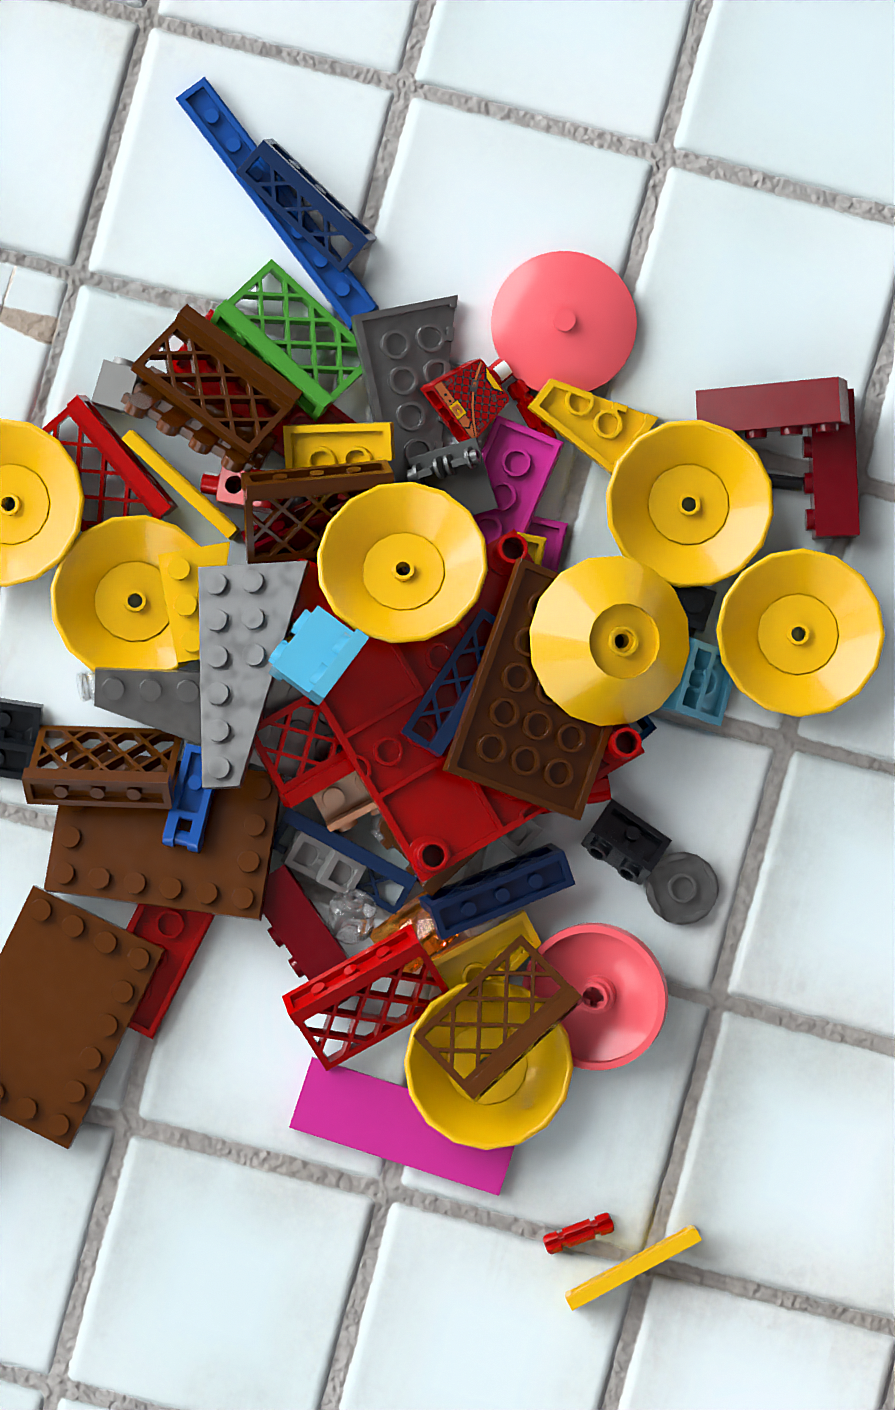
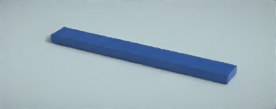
(233, 148)

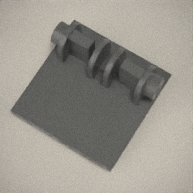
(458, 472)

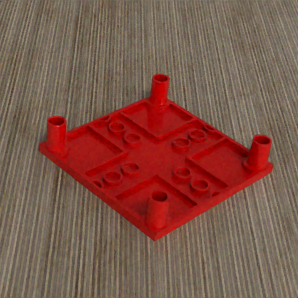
(428, 809)

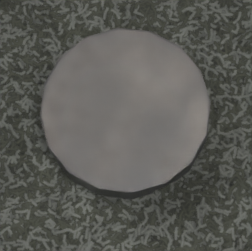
(682, 888)

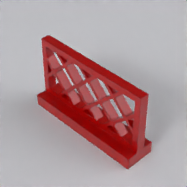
(115, 453)
(313, 779)
(356, 978)

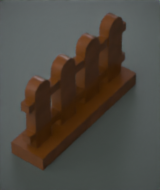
(173, 421)

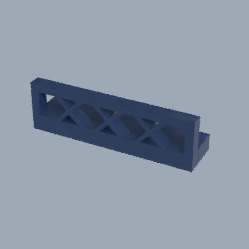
(315, 194)
(447, 729)
(355, 852)
(498, 890)

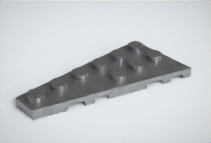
(241, 623)
(173, 704)

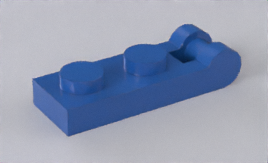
(190, 803)

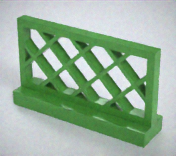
(242, 329)

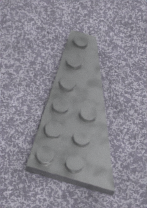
(398, 355)

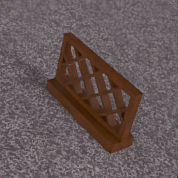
(233, 365)
(307, 483)
(102, 785)
(521, 1041)

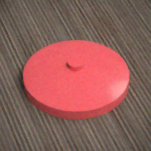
(564, 321)
(619, 988)

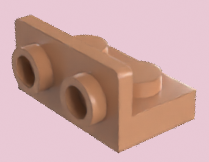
(344, 803)

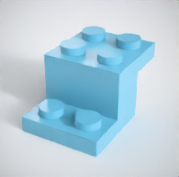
(316, 653)
(703, 686)

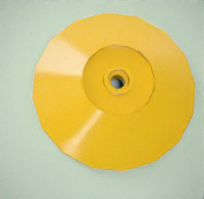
(729, 495)
(46, 498)
(393, 530)
(94, 590)
(839, 627)
(577, 634)
(517, 1104)

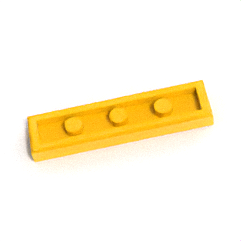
(181, 484)
(632, 1267)

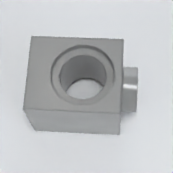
(114, 381)

